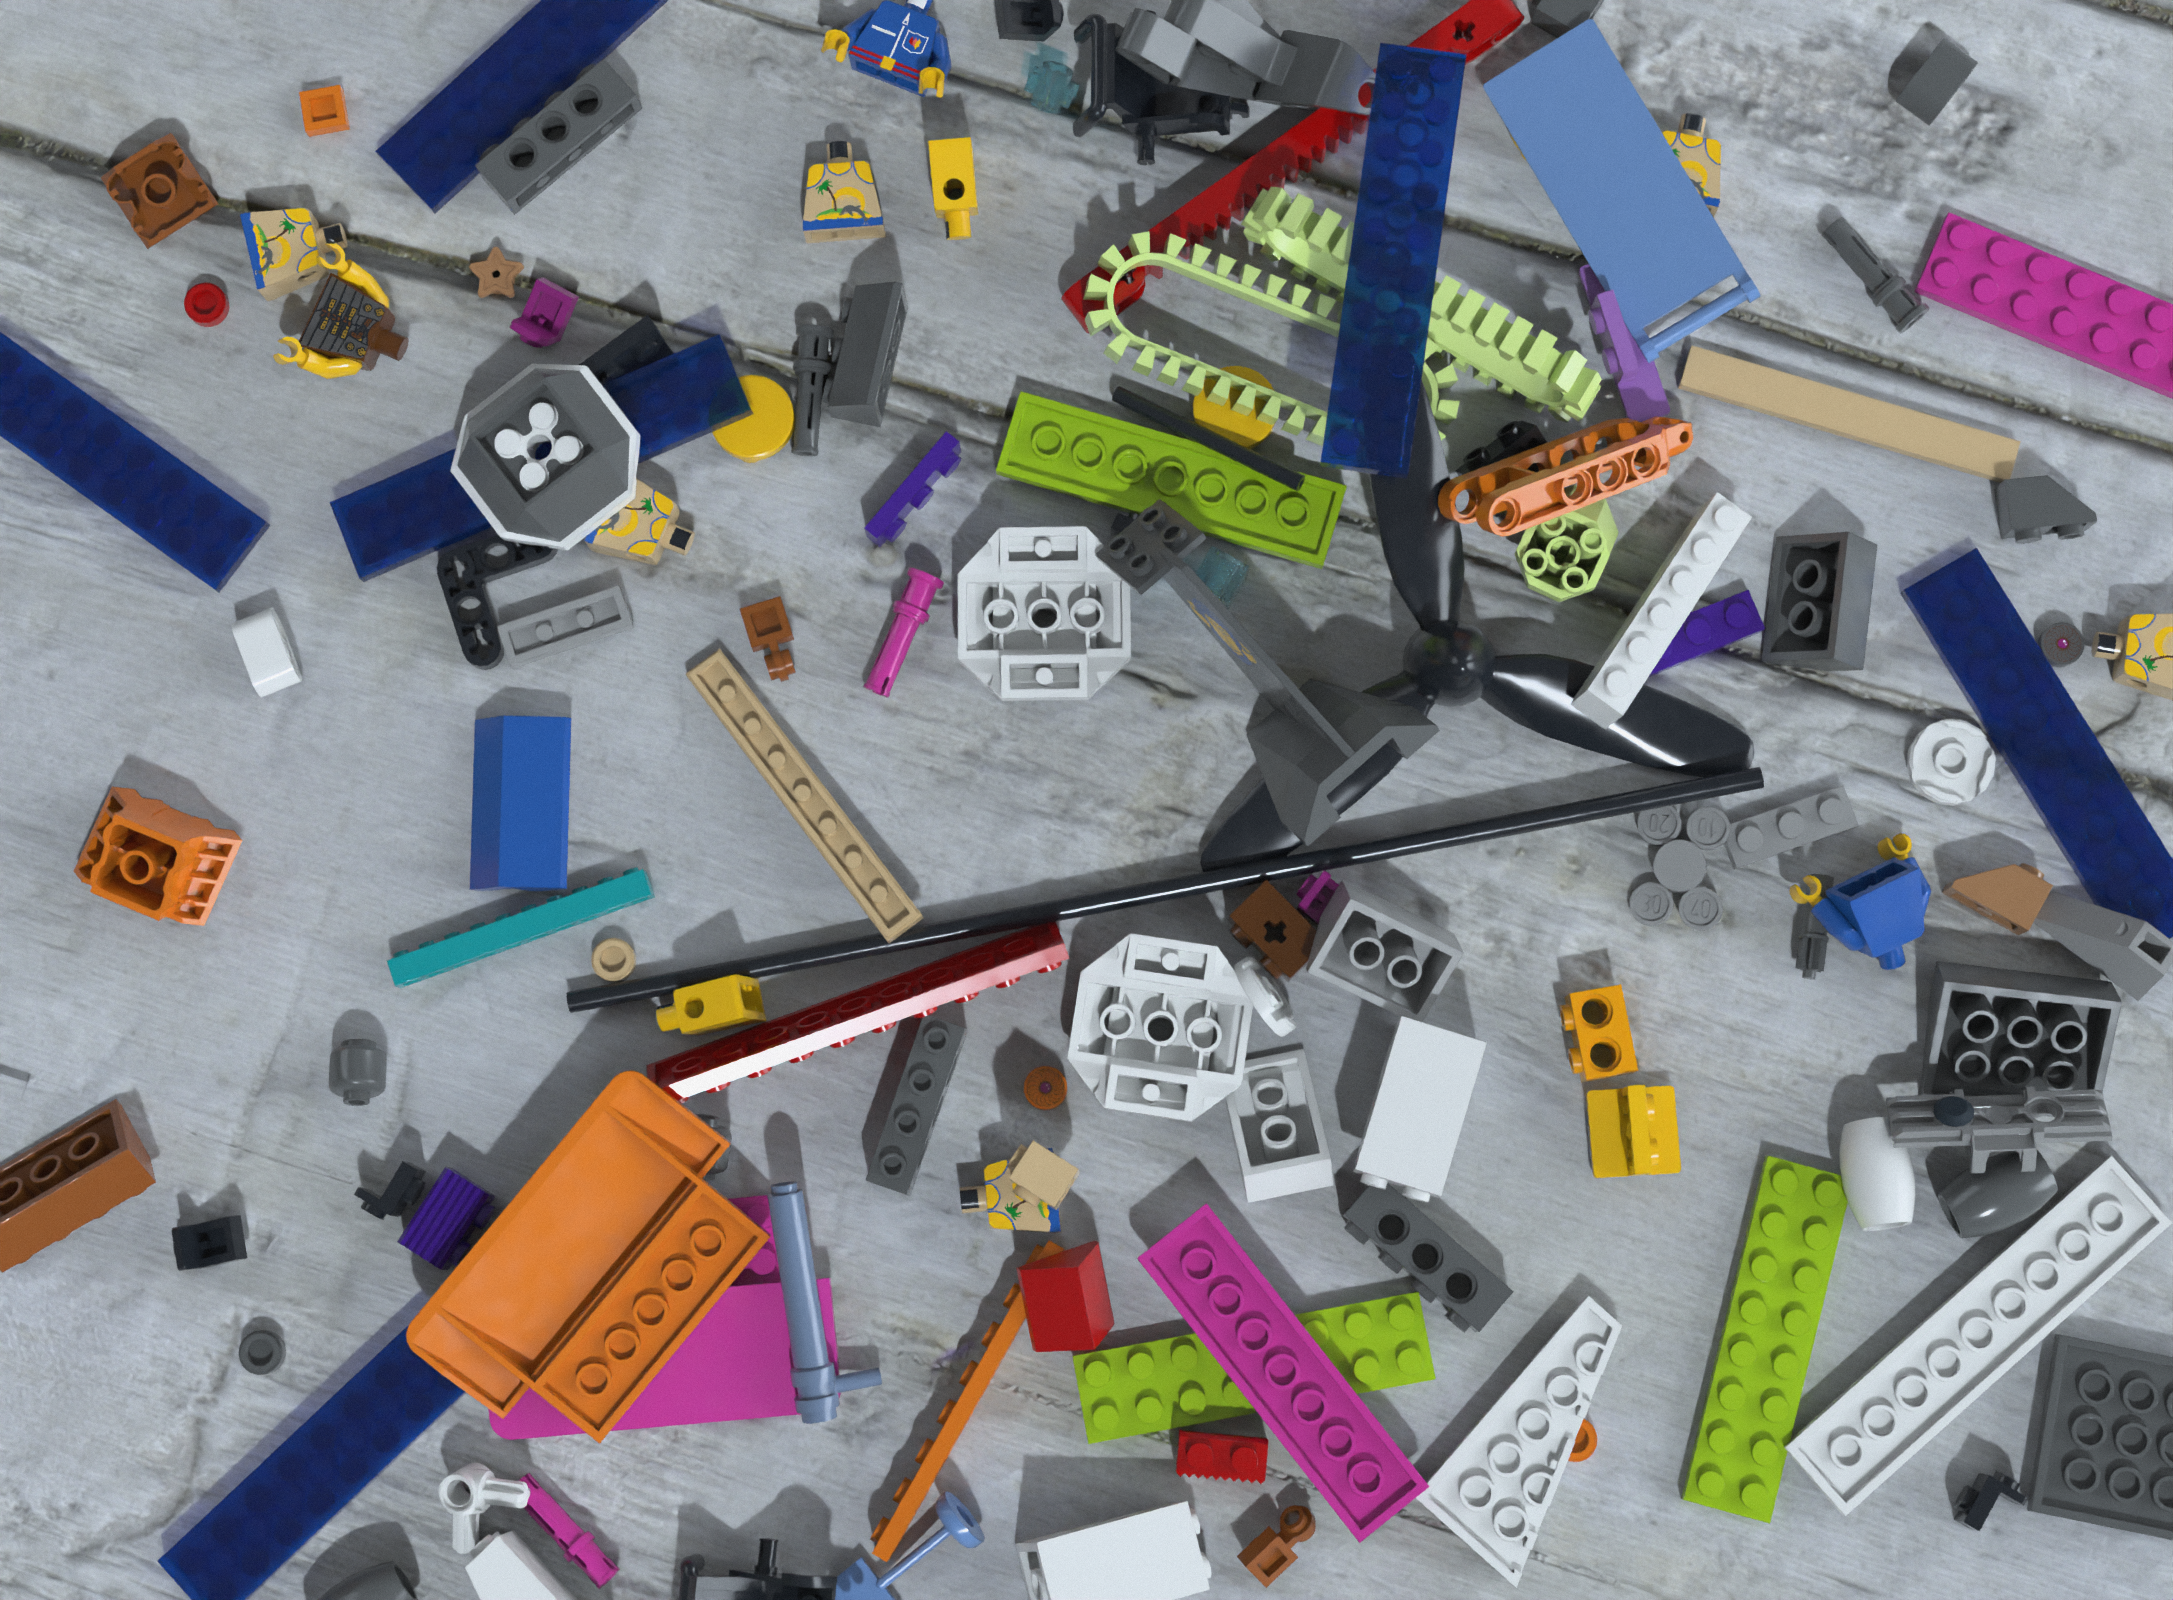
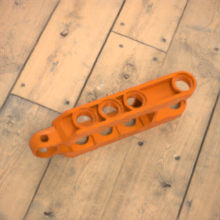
(1541, 495)

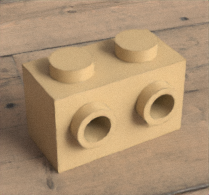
(1041, 1175)

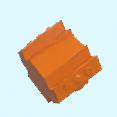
(156, 858)

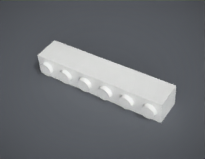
(1661, 611)

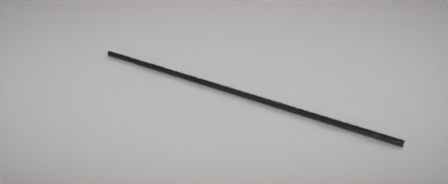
(1175, 888)

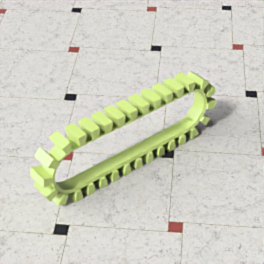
(1139, 245)
(1456, 322)

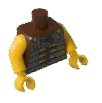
(346, 325)

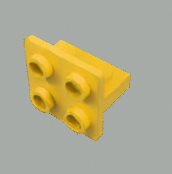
(1633, 1131)

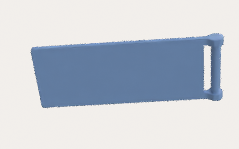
(1618, 185)

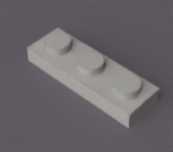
(565, 627)
(1790, 827)

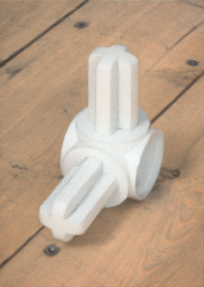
(484, 1491)

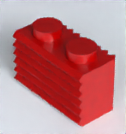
(1222, 1456)

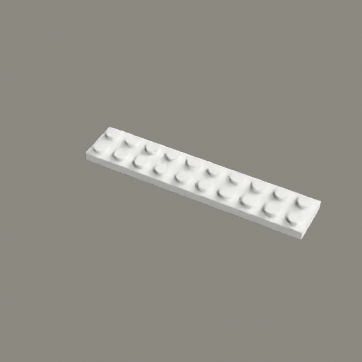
(1976, 1335)

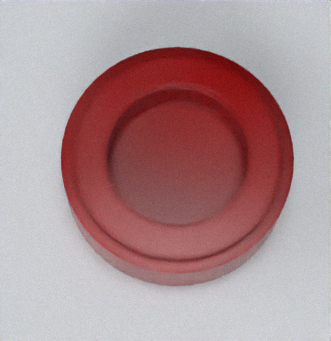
(206, 304)

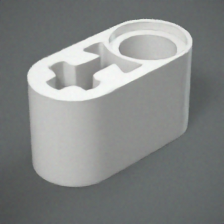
(266, 652)

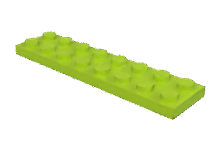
(1136, 466)
(1766, 1340)
(1182, 1384)

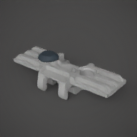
(1998, 1122)

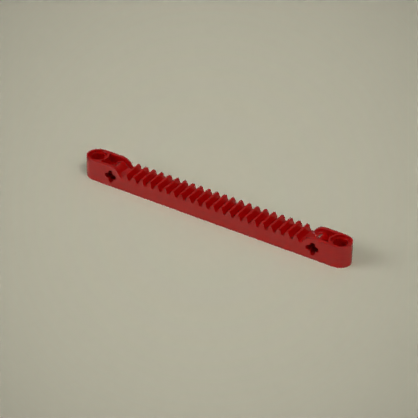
(1481, 20)

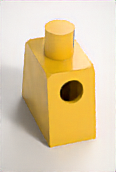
(954, 169)
(726, 1001)

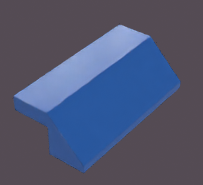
(520, 803)

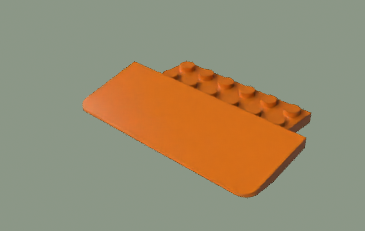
(593, 1264)

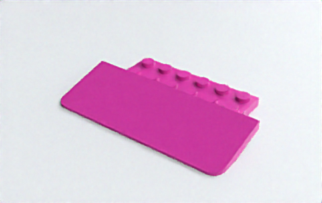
(723, 1371)

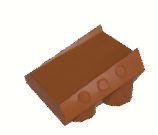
(159, 190)

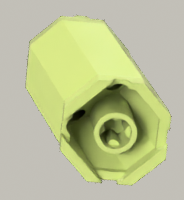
(1568, 552)

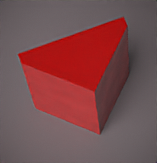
(1066, 1300)

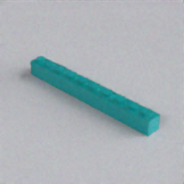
(521, 928)

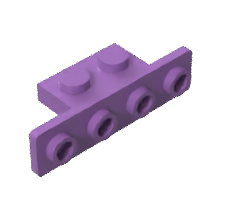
(1634, 377)

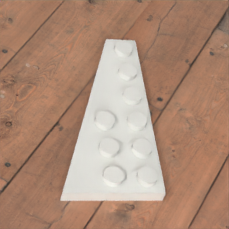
(1512, 1460)

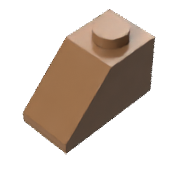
(2003, 895)

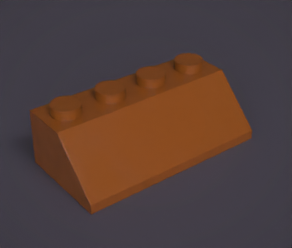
(70, 1182)

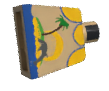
(1698, 157)
(841, 199)
(286, 247)
(642, 529)
(2140, 653)
(1004, 1207)

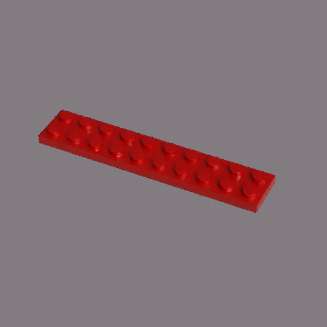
(859, 1011)

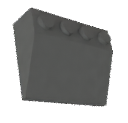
(2016, 1031)

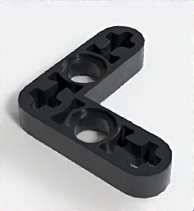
(480, 573)

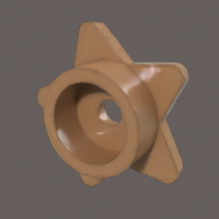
(504, 283)

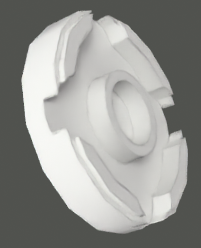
(1950, 762)
(1265, 997)

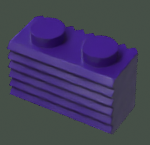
(448, 1219)

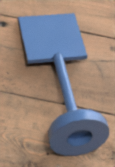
(861, 1582)

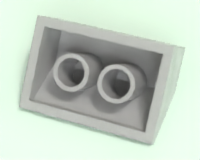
(1382, 952)

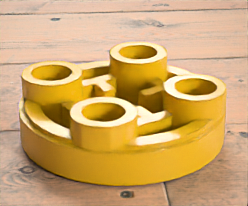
(1229, 423)
(764, 431)

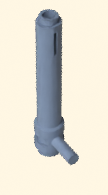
(812, 1370)

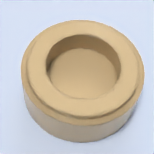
(613, 960)

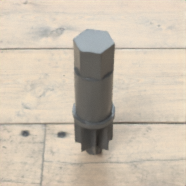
(1813, 936)

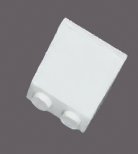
(1278, 1128)

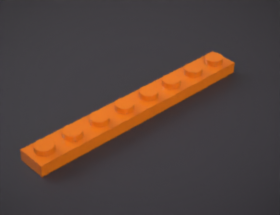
(955, 1417)

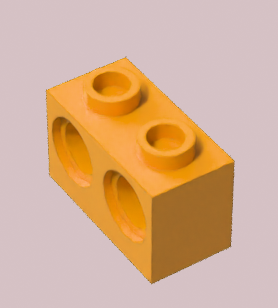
(1611, 1032)

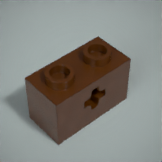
(1270, 908)

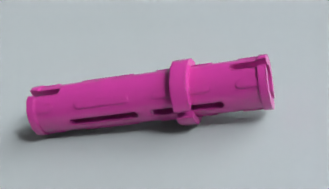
(568, 1535)

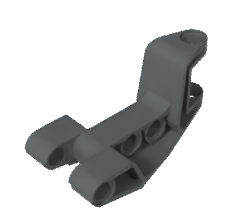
(1237, 54)

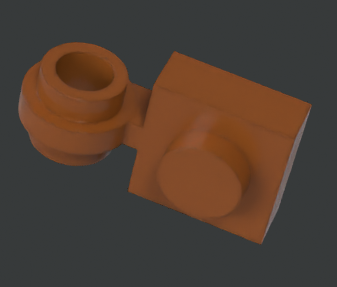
(766, 628)
(1271, 1552)

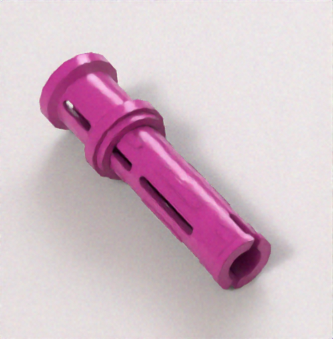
(910, 612)

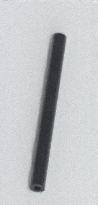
(1208, 438)

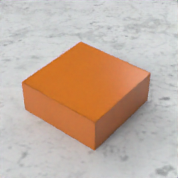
(324, 110)

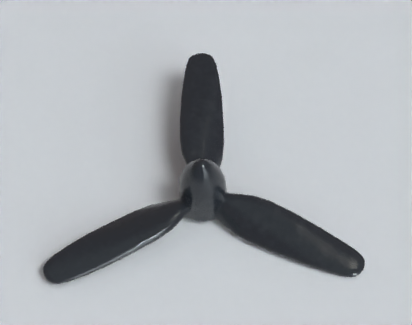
(1456, 664)

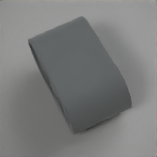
(1936, 81)

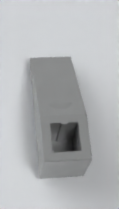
(2112, 943)

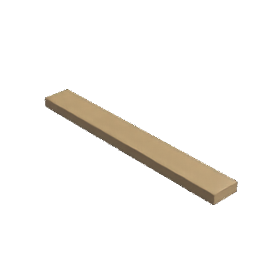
(1849, 414)
(804, 796)

